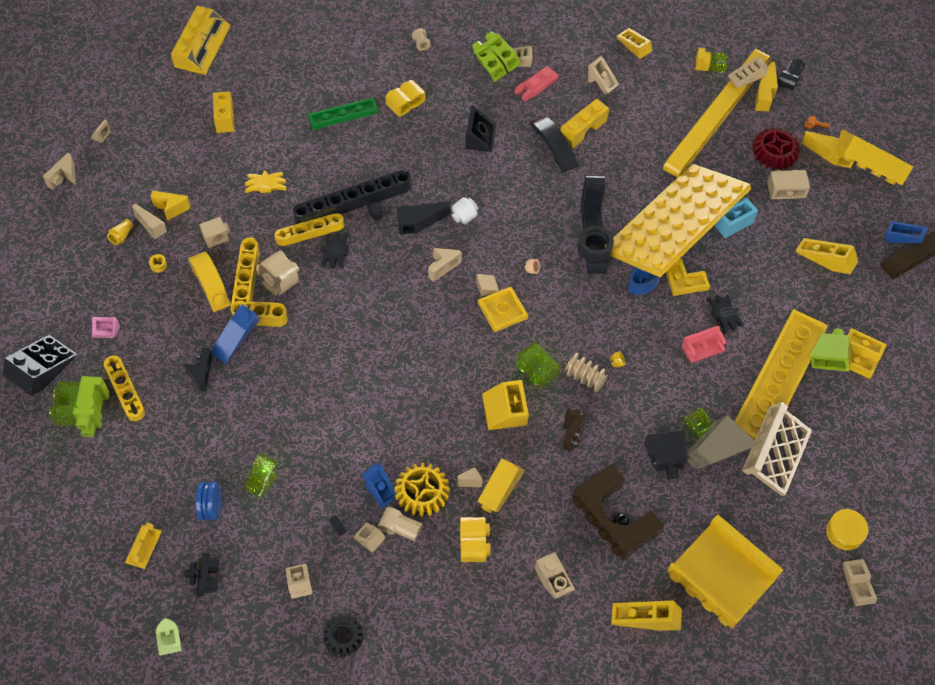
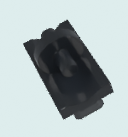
(204, 584)

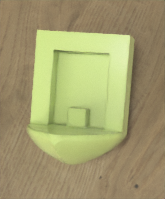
(167, 637)

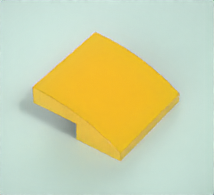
(864, 353)

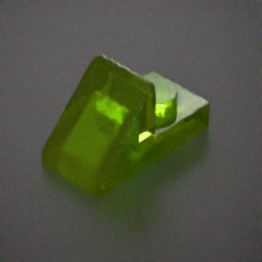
(261, 475)

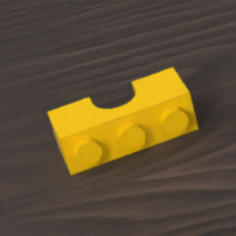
(591, 116)

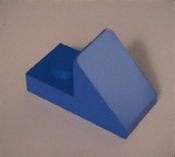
(379, 485)

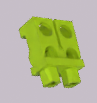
(493, 52)
(89, 404)

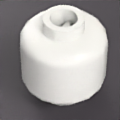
(464, 210)

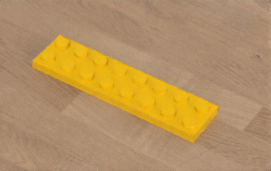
(781, 370)

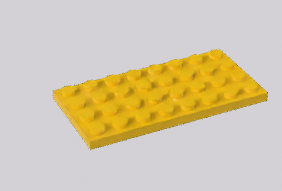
(677, 219)

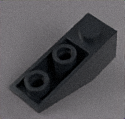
(418, 217)

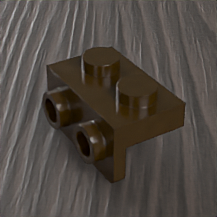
(574, 424)

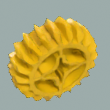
(407, 482)

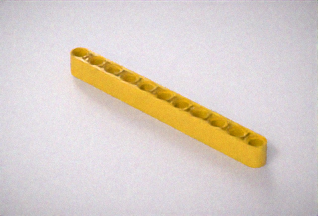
(709, 122)

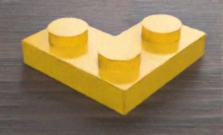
(685, 283)

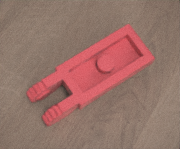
(537, 83)

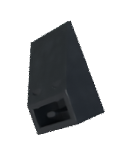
(37, 364)

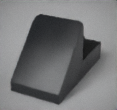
(200, 372)

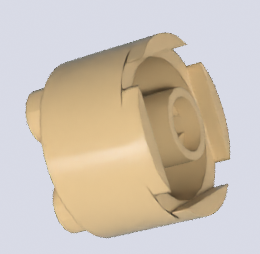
(278, 273)

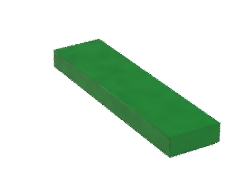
(342, 113)

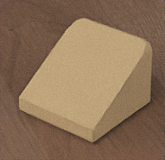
(101, 132)
(486, 284)
(470, 479)
(369, 537)

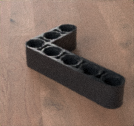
(592, 216)

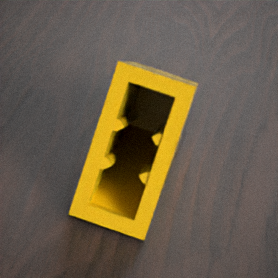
(500, 485)

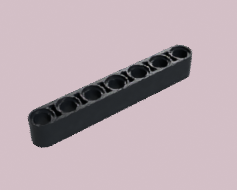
(362, 194)

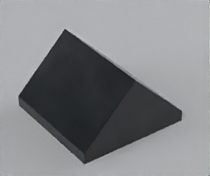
(479, 131)

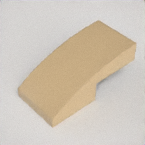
(859, 582)

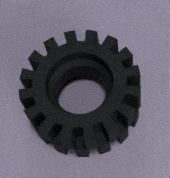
(343, 648)

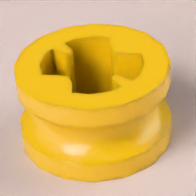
(158, 258)

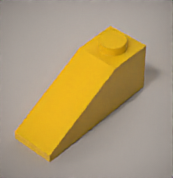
(831, 255)
(648, 615)

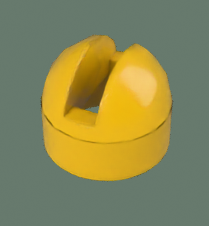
(618, 359)

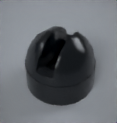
(618, 516)

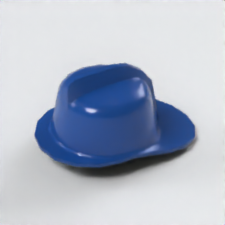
(642, 282)

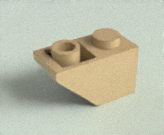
(553, 576)

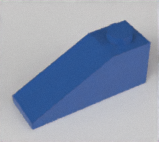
(235, 333)

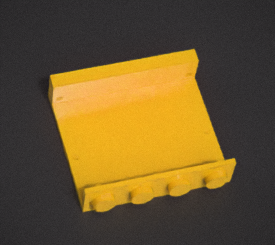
(724, 572)

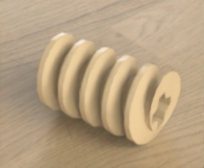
(586, 372)

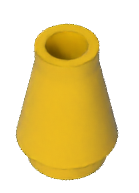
(120, 232)

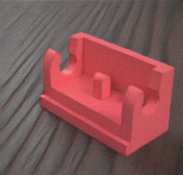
(704, 344)

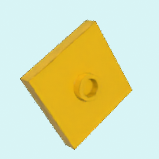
(502, 309)

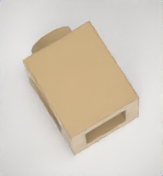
(214, 232)

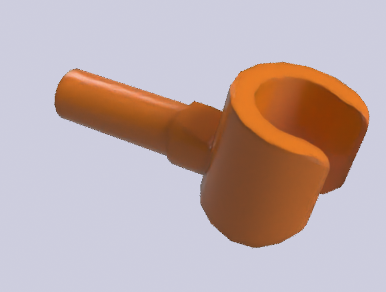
(811, 122)

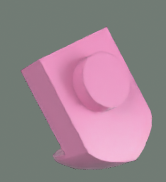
(105, 327)

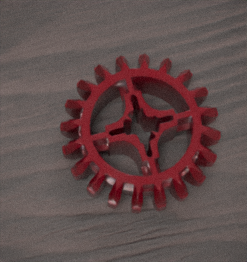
(777, 146)

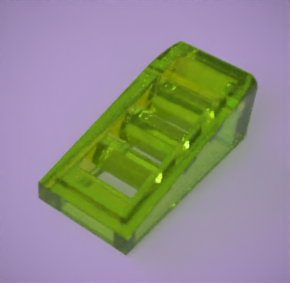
(689, 421)

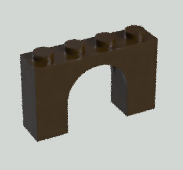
(622, 538)

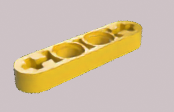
(335, 223)
(123, 388)

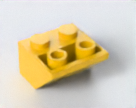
(506, 406)

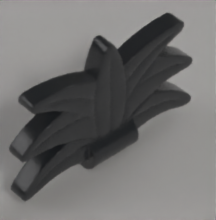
(335, 249)
(725, 312)

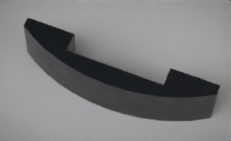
(556, 142)

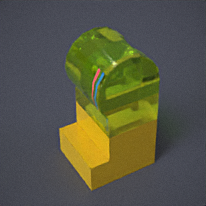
(710, 61)

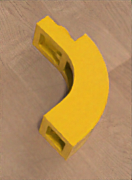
(210, 281)

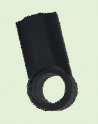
(791, 75)

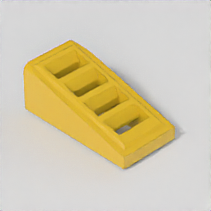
(640, 50)

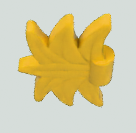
(265, 183)

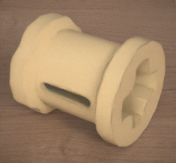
(419, 36)

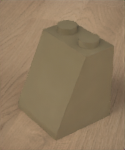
(719, 442)

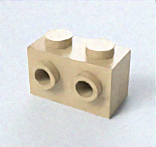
(788, 184)

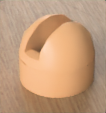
(532, 266)

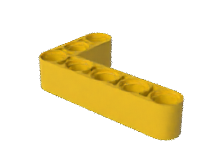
(246, 288)

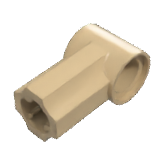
(395, 522)

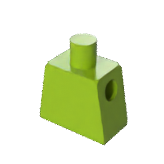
(832, 351)

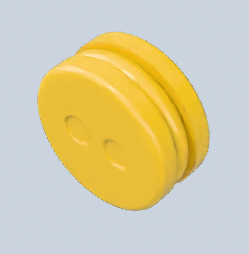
(847, 529)

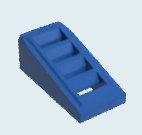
(896, 229)

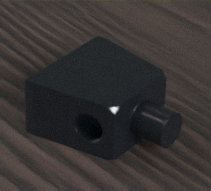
(667, 452)

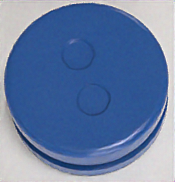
(208, 500)

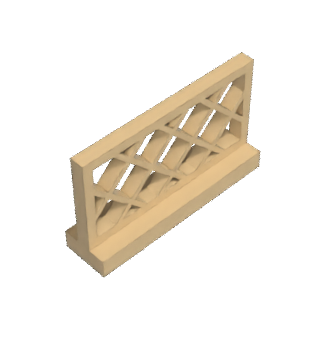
(766, 437)

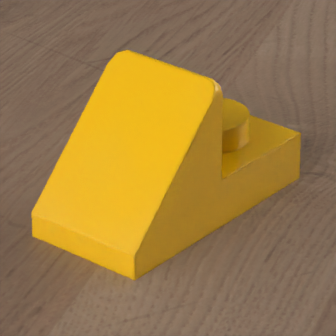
(172, 203)

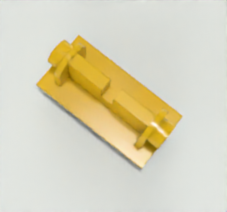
(143, 546)

